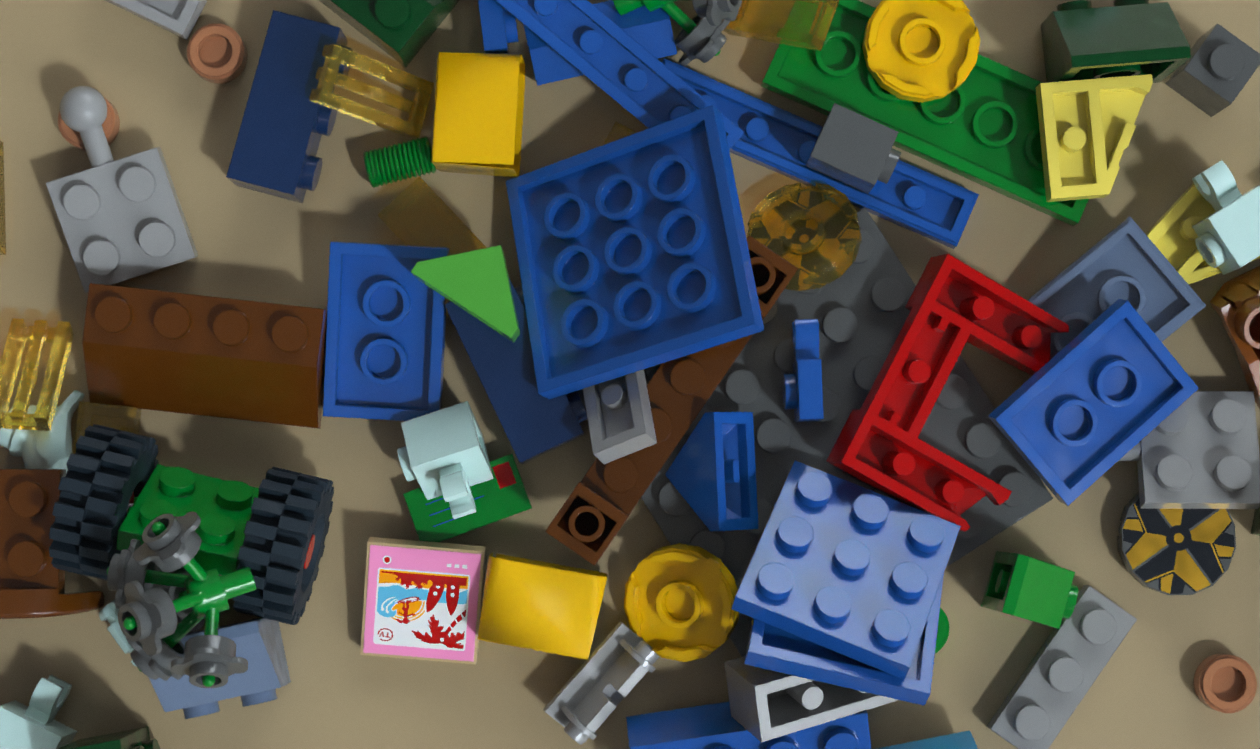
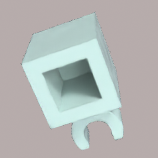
(1232, 232)
(446, 456)
(35, 724)

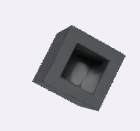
(1215, 71)
(854, 150)

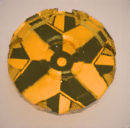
(810, 230)

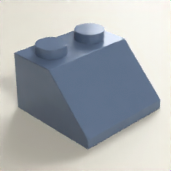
(260, 645)

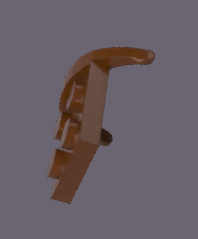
(27, 578)

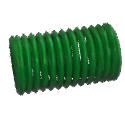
(412, 150)

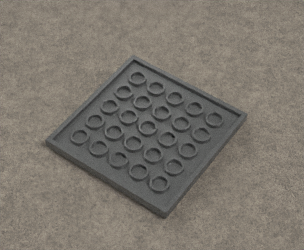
(857, 329)

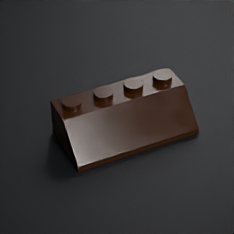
(205, 355)

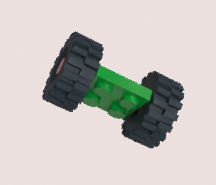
(120, 487)

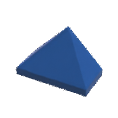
(719, 471)

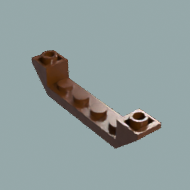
(676, 397)

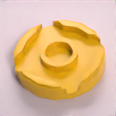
(921, 47)
(681, 602)

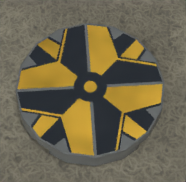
(1176, 547)

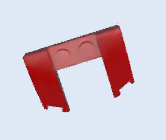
(946, 311)

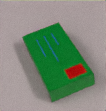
(493, 502)

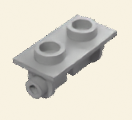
(601, 683)

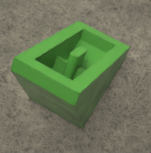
(476, 284)

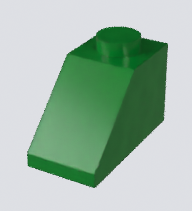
(1030, 589)

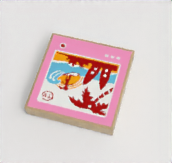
(422, 600)

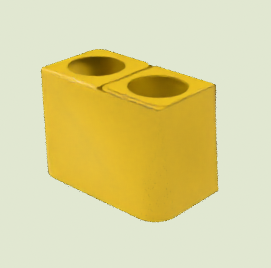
(479, 113)
(540, 605)

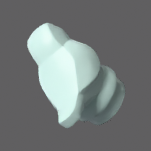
(44, 448)

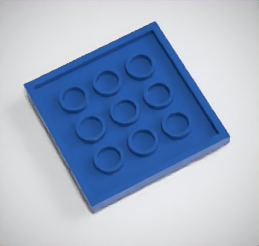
(633, 254)

